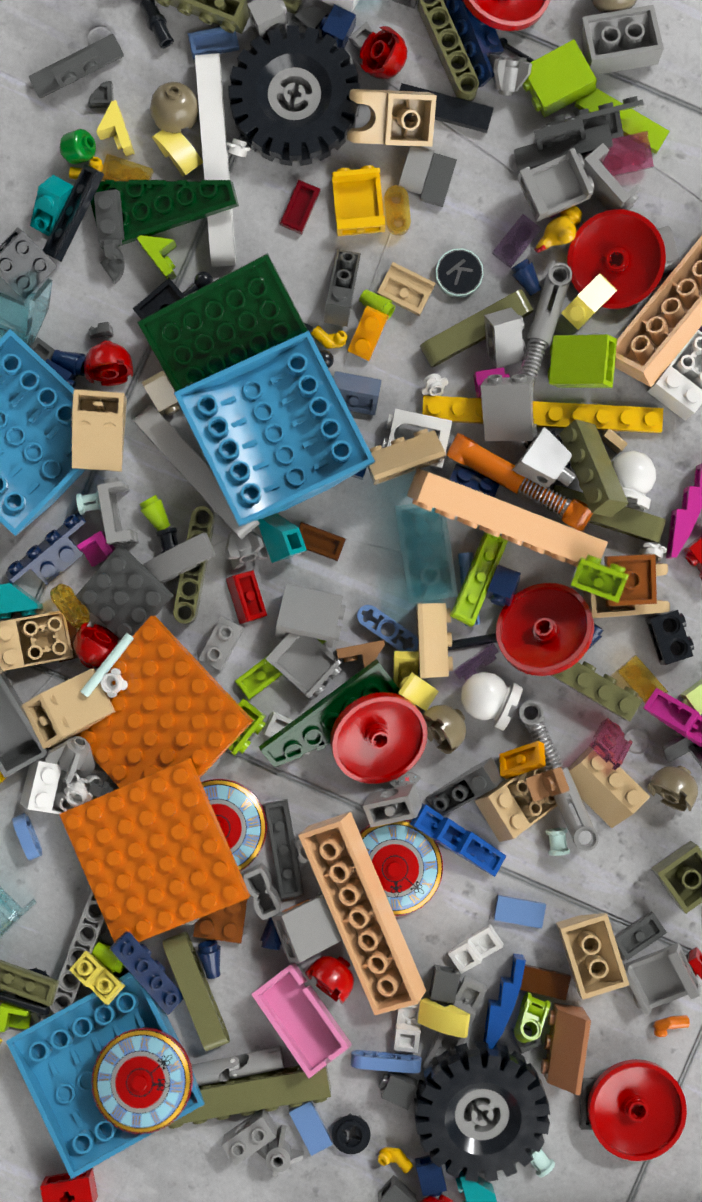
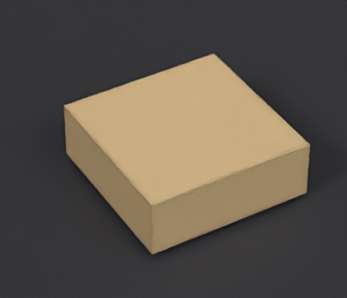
(613, 441)

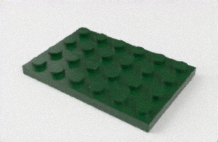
(223, 323)

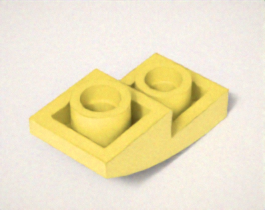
(179, 151)
(418, 691)
(97, 977)
(443, 1019)

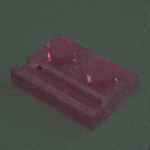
(629, 154)
(610, 743)

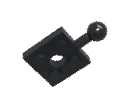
(169, 293)

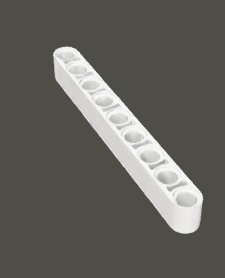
(215, 153)

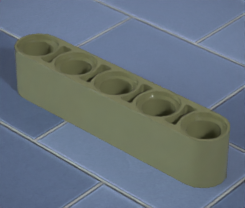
(451, 55)
(470, 330)
(626, 521)
(195, 577)
(196, 991)

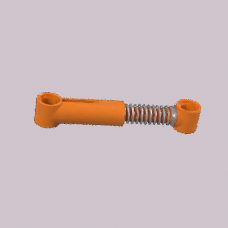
(469, 453)

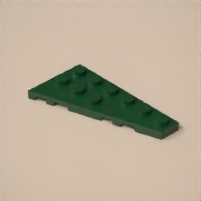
(163, 205)
(314, 727)

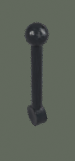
(505, 45)

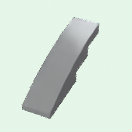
(180, 558)
(467, 999)

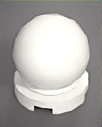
(636, 477)
(488, 698)

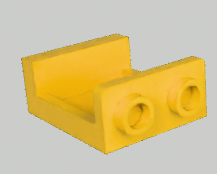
(358, 201)

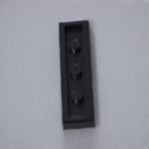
(457, 110)
(73, 212)

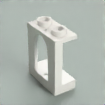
(405, 417)

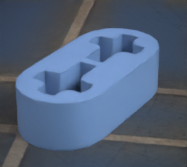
(27, 836)

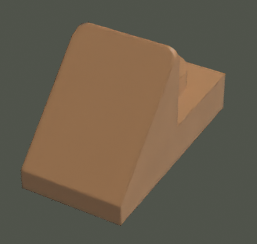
(368, 650)
(547, 784)

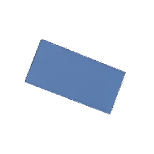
(212, 41)
(519, 911)
(311, 1127)

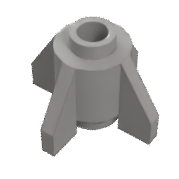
(509, 73)
(244, 550)
(72, 756)
(279, 1154)

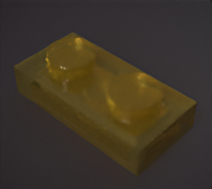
(124, 170)
(640, 678)

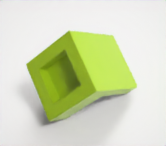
(14, 1017)

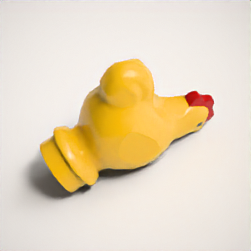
(560, 230)

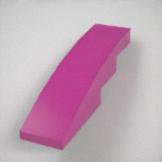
(684, 519)
(676, 715)

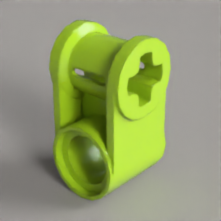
(533, 1013)

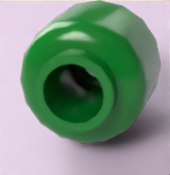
(77, 146)

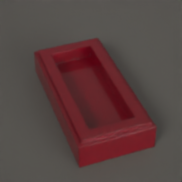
(300, 207)

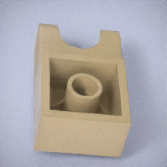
(388, 114)
(599, 609)

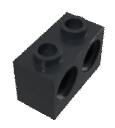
(662, 640)

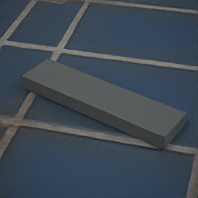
(283, 849)

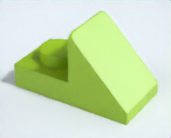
(156, 249)

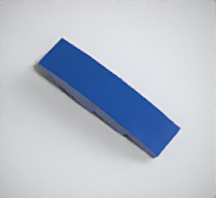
(458, 840)
(500, 1010)

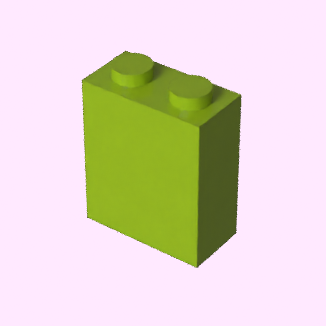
(559, 79)
(582, 361)

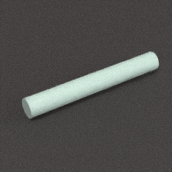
(107, 665)

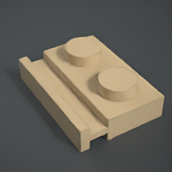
(406, 288)

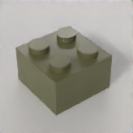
(682, 876)

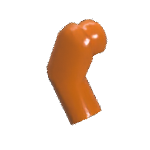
(671, 1022)

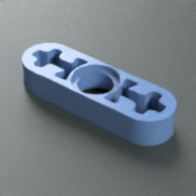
(369, 624)
(386, 1061)

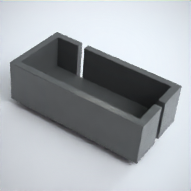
(17, 737)

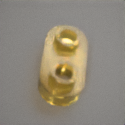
(397, 211)
(69, 605)

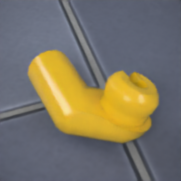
(95, 163)
(329, 341)
(394, 1155)

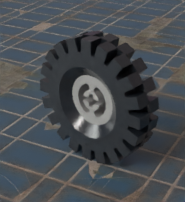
(269, 76)
(468, 1139)

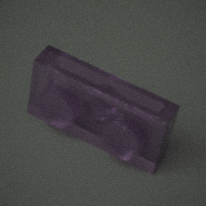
(516, 241)
(485, 656)

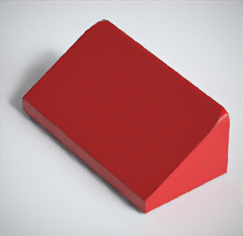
(246, 597)

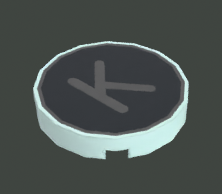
(459, 272)

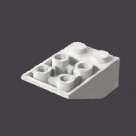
(681, 382)
(46, 786)

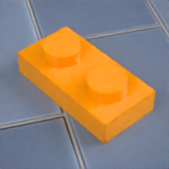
(368, 333)
(522, 760)

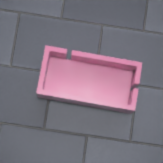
(301, 1020)

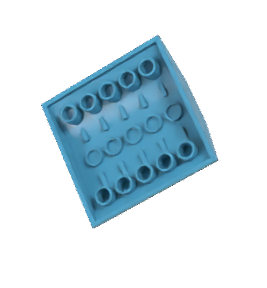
(274, 429)
(33, 434)
(59, 1064)

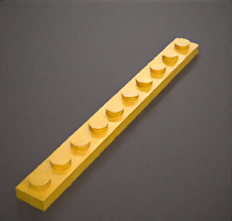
(553, 414)

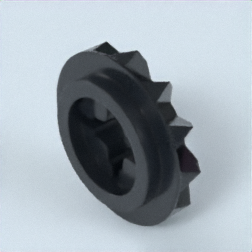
(354, 1144)

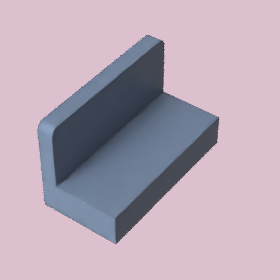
(358, 392)

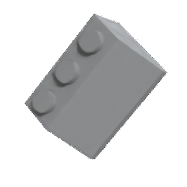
(621, 40)

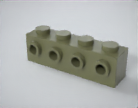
(229, 14)
(593, 469)
(601, 689)

